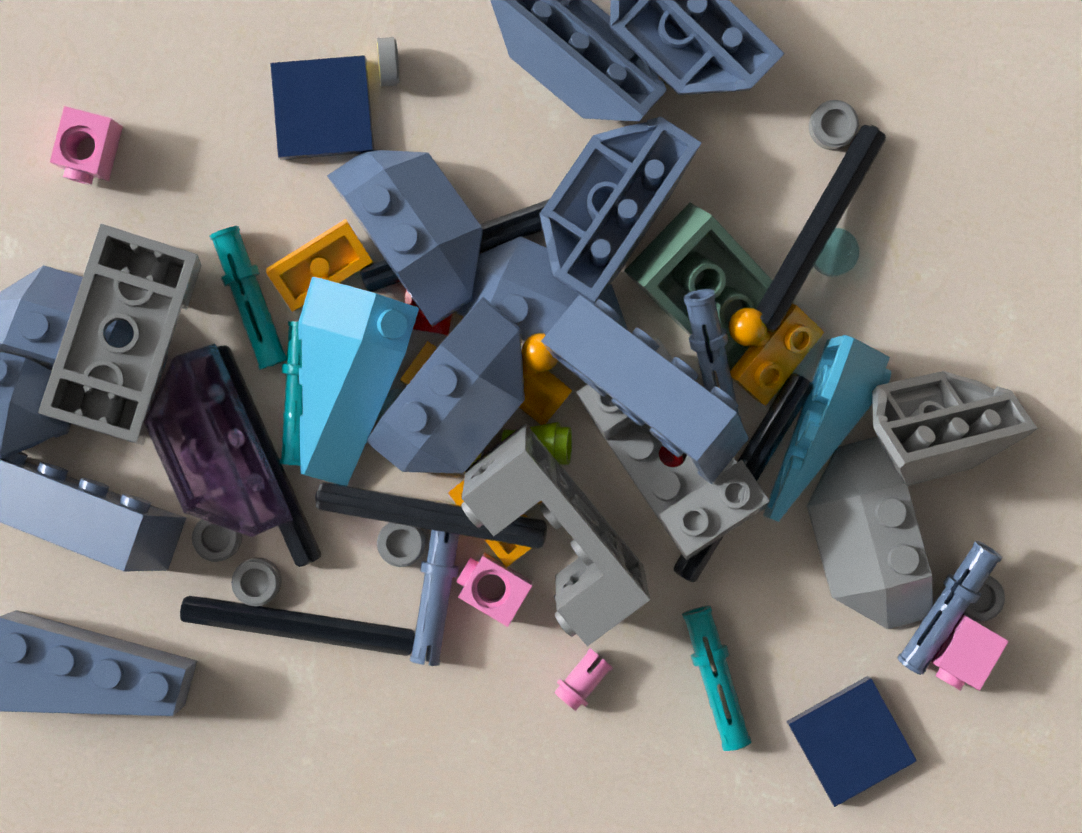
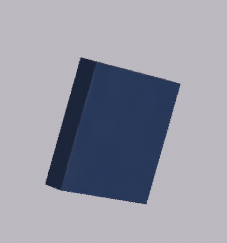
(322, 107)
(851, 741)

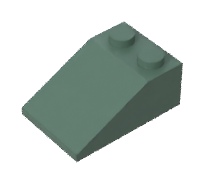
(699, 255)

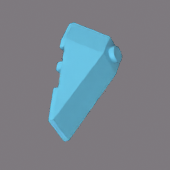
(348, 366)
(837, 402)

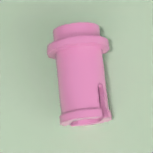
(580, 682)

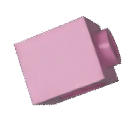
(77, 126)
(501, 608)
(968, 654)

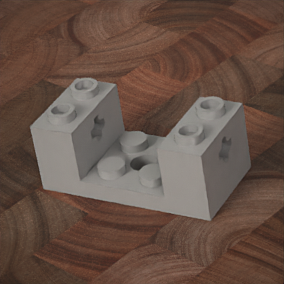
(130, 282)
(682, 500)
(606, 578)

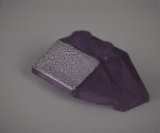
(213, 447)

